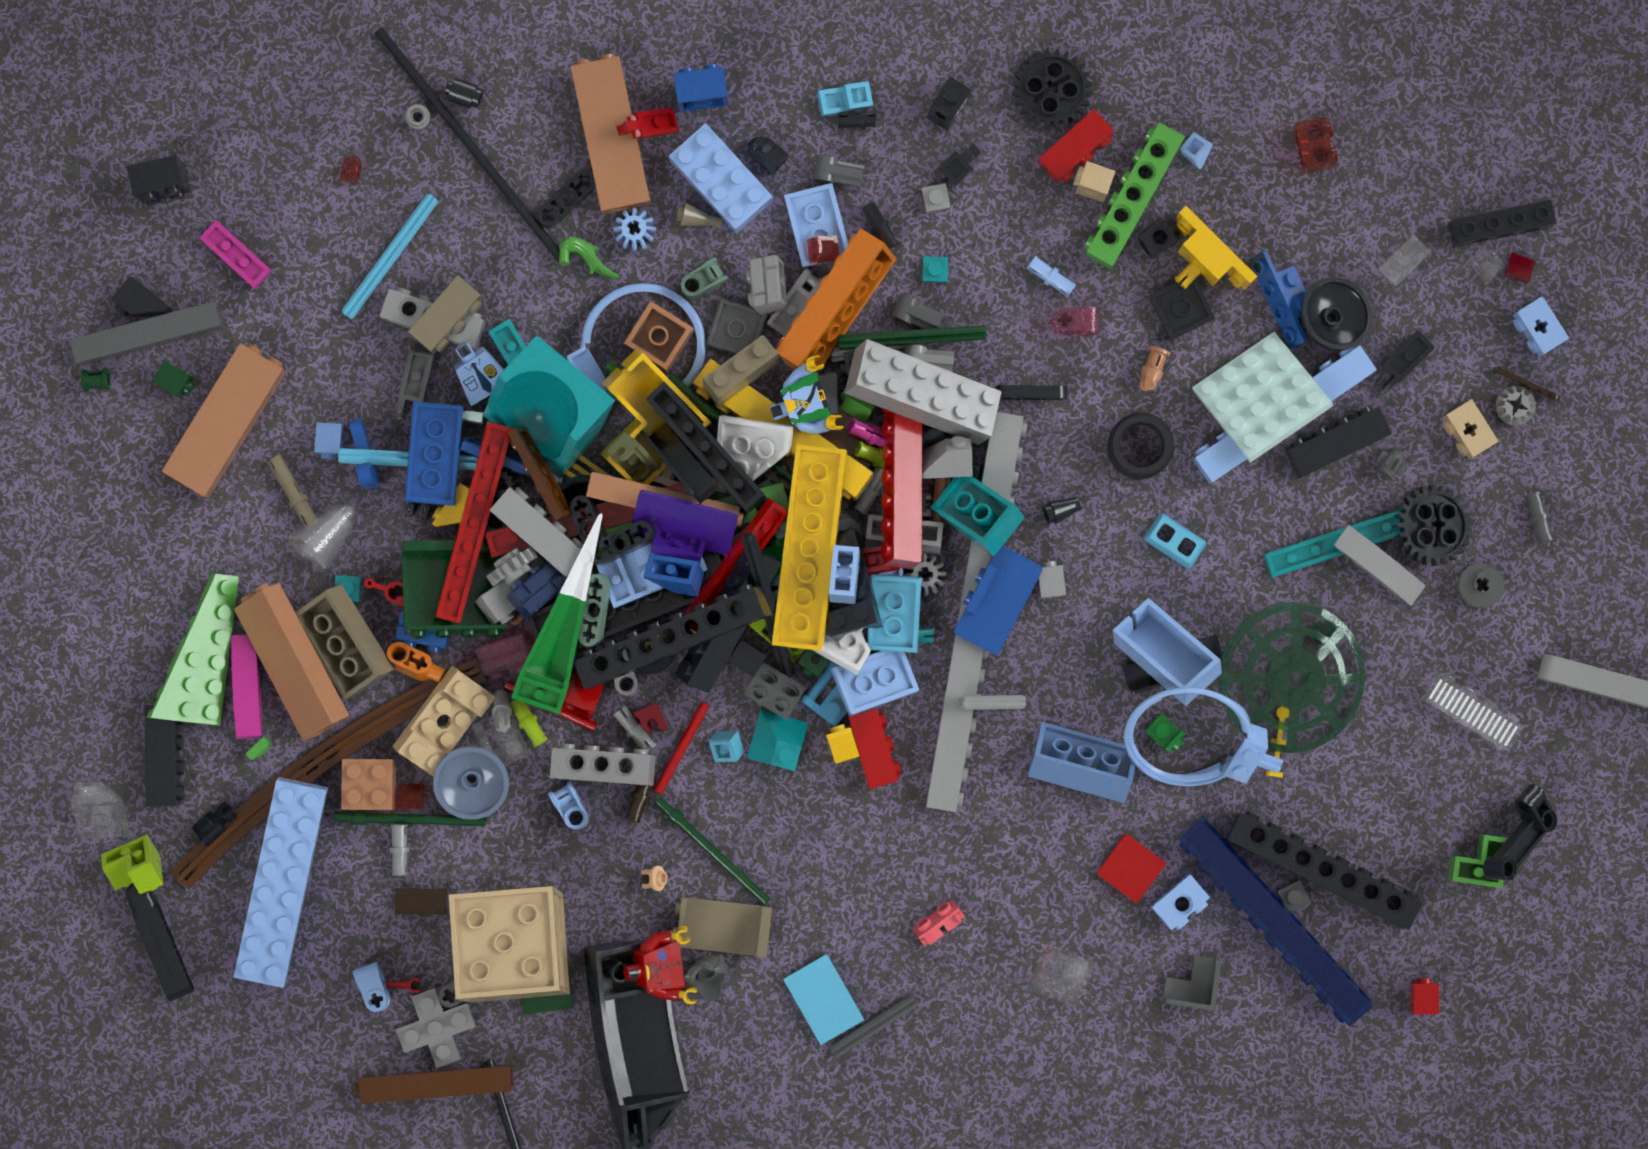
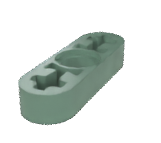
(597, 629)

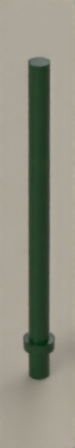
(780, 469)

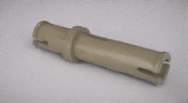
(297, 499)

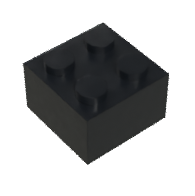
(159, 180)

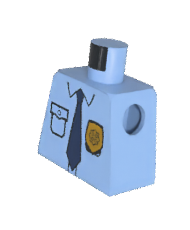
(476, 372)

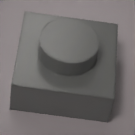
(1294, 896)

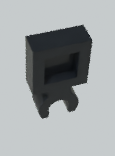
(212, 823)

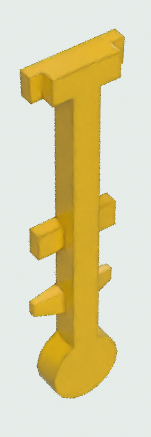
(1282, 713)

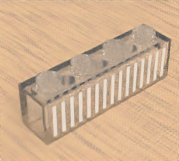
(1471, 712)

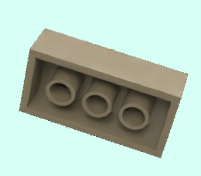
(343, 642)

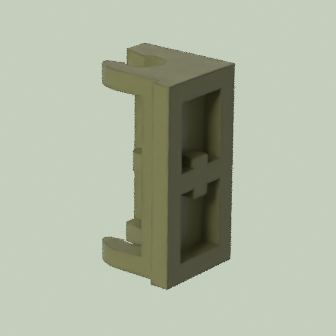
(632, 457)

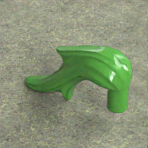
(586, 251)

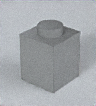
(1051, 581)

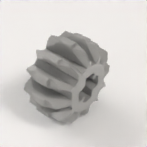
(930, 569)

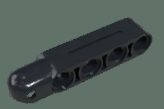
(159, 943)

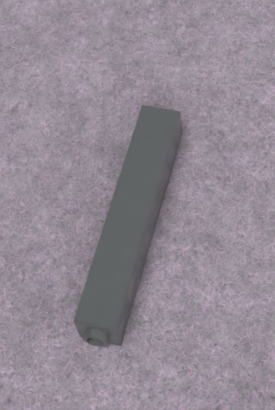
(146, 334)

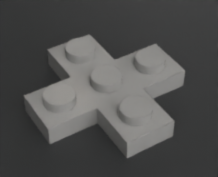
(436, 1027)

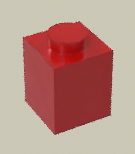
(1424, 996)

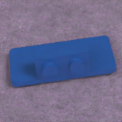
(997, 600)

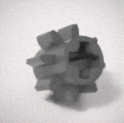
(1390, 463)

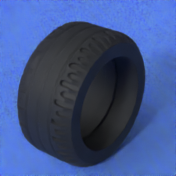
(1159, 427)

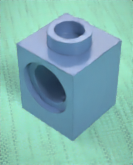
(329, 439)

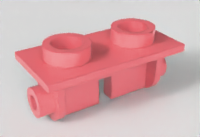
(928, 927)

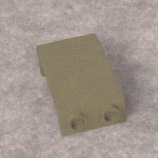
(725, 926)

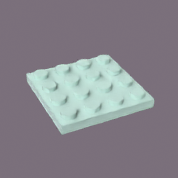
(1262, 396)

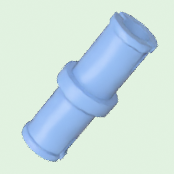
(1051, 276)

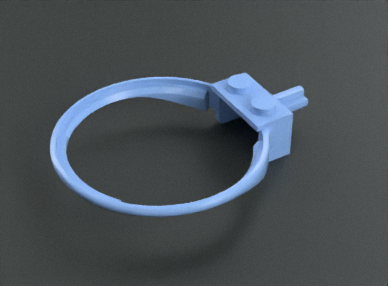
(583, 359)
(1237, 767)

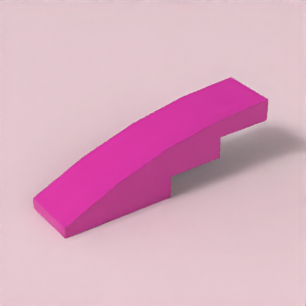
(246, 688)

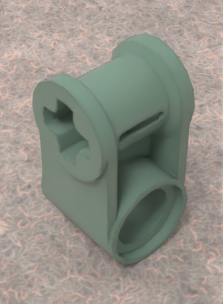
(704, 278)

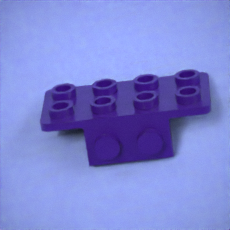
(684, 526)

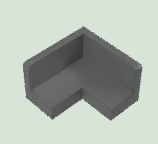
(1198, 991)

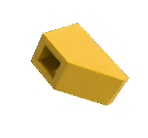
(451, 515)
(842, 744)

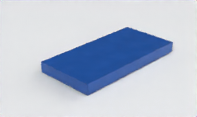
(433, 453)

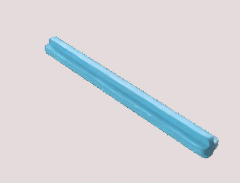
(389, 256)
(392, 458)

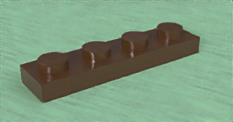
(541, 474)

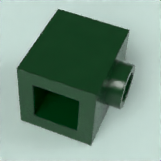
(813, 663)

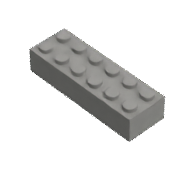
(922, 392)

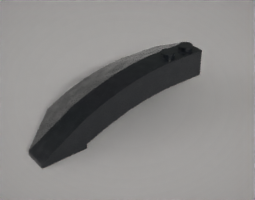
(633, 1046)

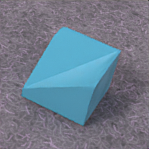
(726, 746)

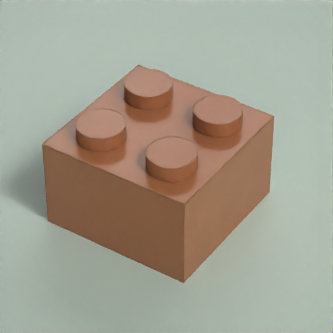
(659, 336)
(368, 784)

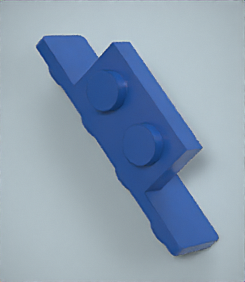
(1284, 294)

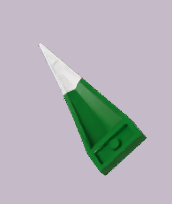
(550, 662)

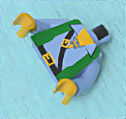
(805, 401)

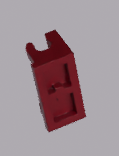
(648, 715)

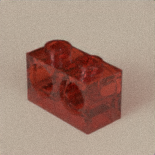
(1308, 145)

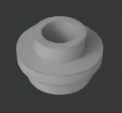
(414, 109)

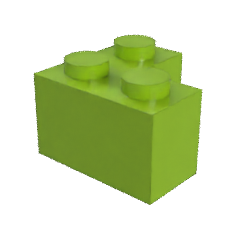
(134, 863)

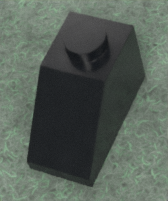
(138, 300)

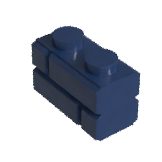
(536, 590)

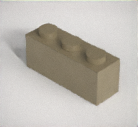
(446, 315)
(740, 370)

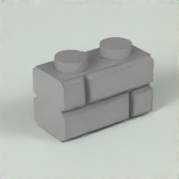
(767, 284)

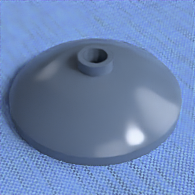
(466, 797)

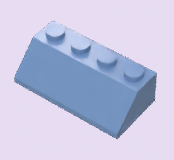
(1082, 762)

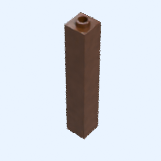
(435, 1083)

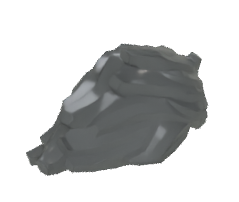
(707, 977)

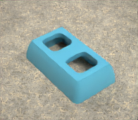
(1170, 547)

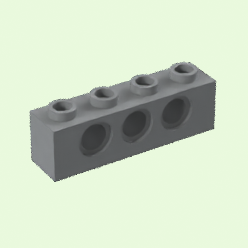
(394, 313)
(563, 765)

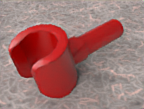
(405, 985)

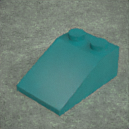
(978, 513)

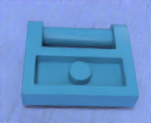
(833, 706)

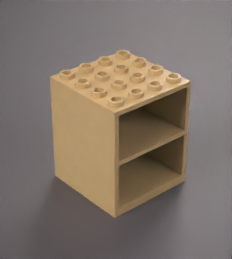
(509, 944)

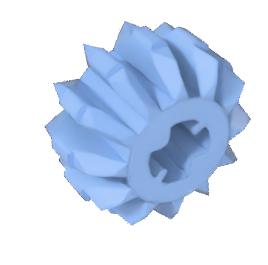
(626, 233)

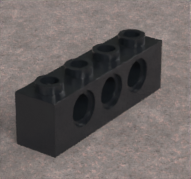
(1502, 223)

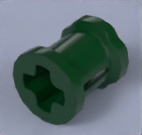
(95, 379)

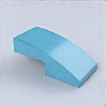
(845, 98)

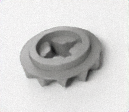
(1505, 410)

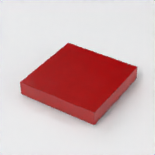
(1131, 868)

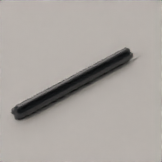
(761, 580)

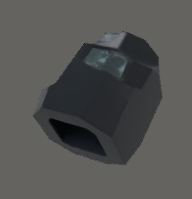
(767, 153)

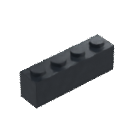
(1338, 442)
(163, 761)

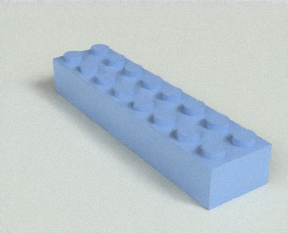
(280, 882)

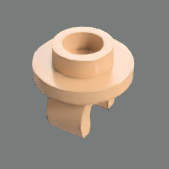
(657, 878)

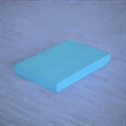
(899, 612)
(823, 999)

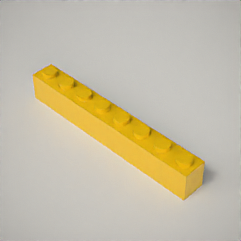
(755, 406)

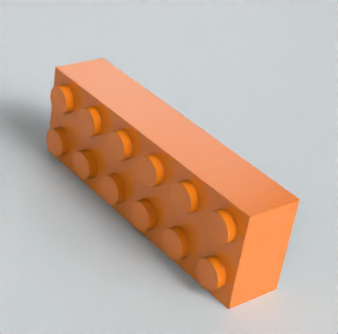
(837, 301)

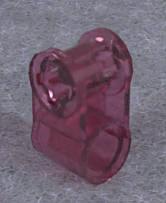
(1081, 321)

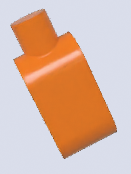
(409, 668)

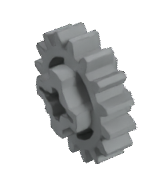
(512, 566)

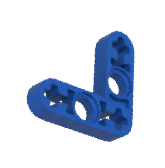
(366, 471)

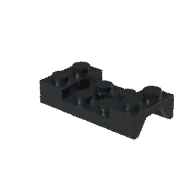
(846, 617)

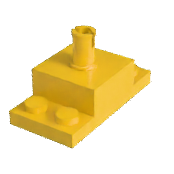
(1208, 255)

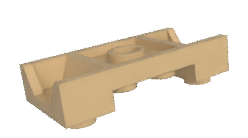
(454, 696)

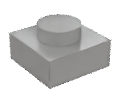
(936, 198)

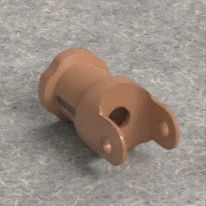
(1153, 369)

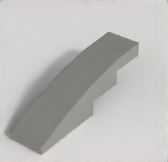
(1379, 565)

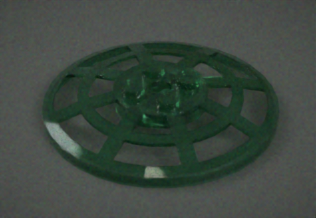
(1283, 665)

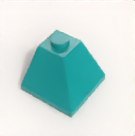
(777, 740)

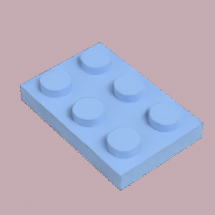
(815, 214)
(880, 681)

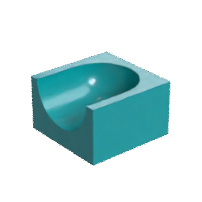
(552, 401)

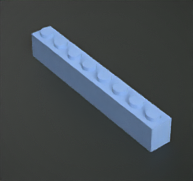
(1333, 380)

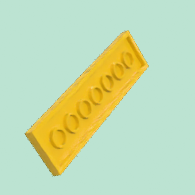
(809, 547)

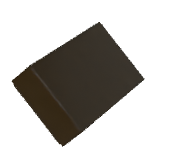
(420, 901)

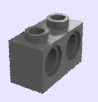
(775, 690)

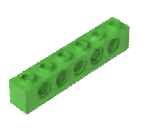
(1169, 142)

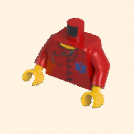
(660, 967)

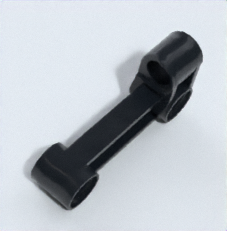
(1537, 820)

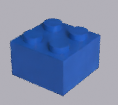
(701, 88)

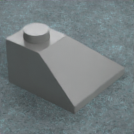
(948, 459)

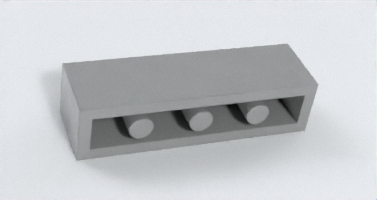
(537, 530)

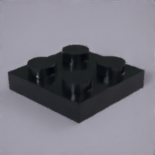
(1181, 308)

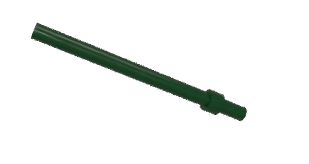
(360, 817)
(676, 817)

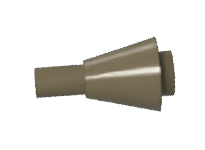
(691, 216)

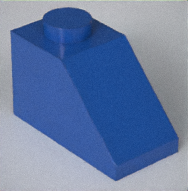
(674, 574)

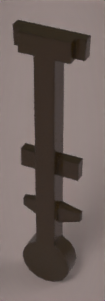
(1527, 384)

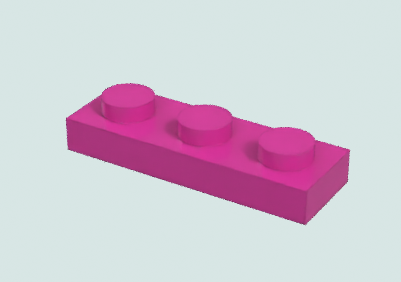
(235, 254)

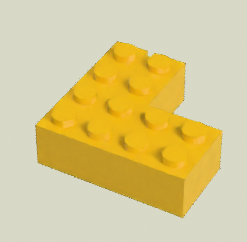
(631, 388)

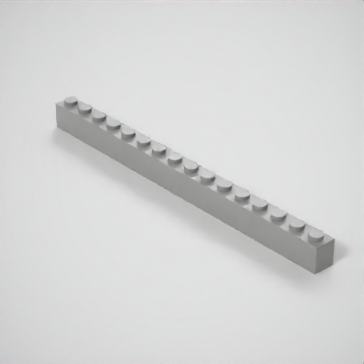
(966, 658)

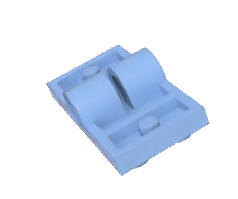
(627, 576)

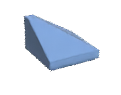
(1196, 150)

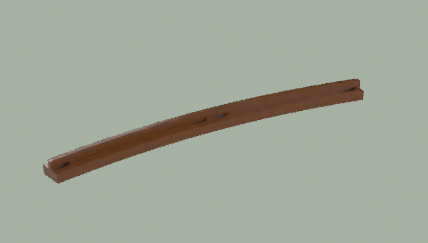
(346, 742)

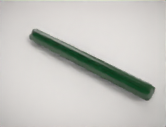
(915, 337)

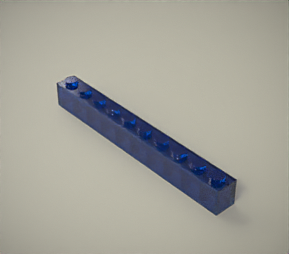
(1275, 920)

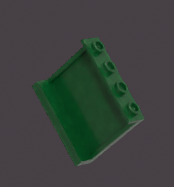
(423, 576)

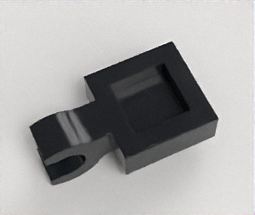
(958, 166)

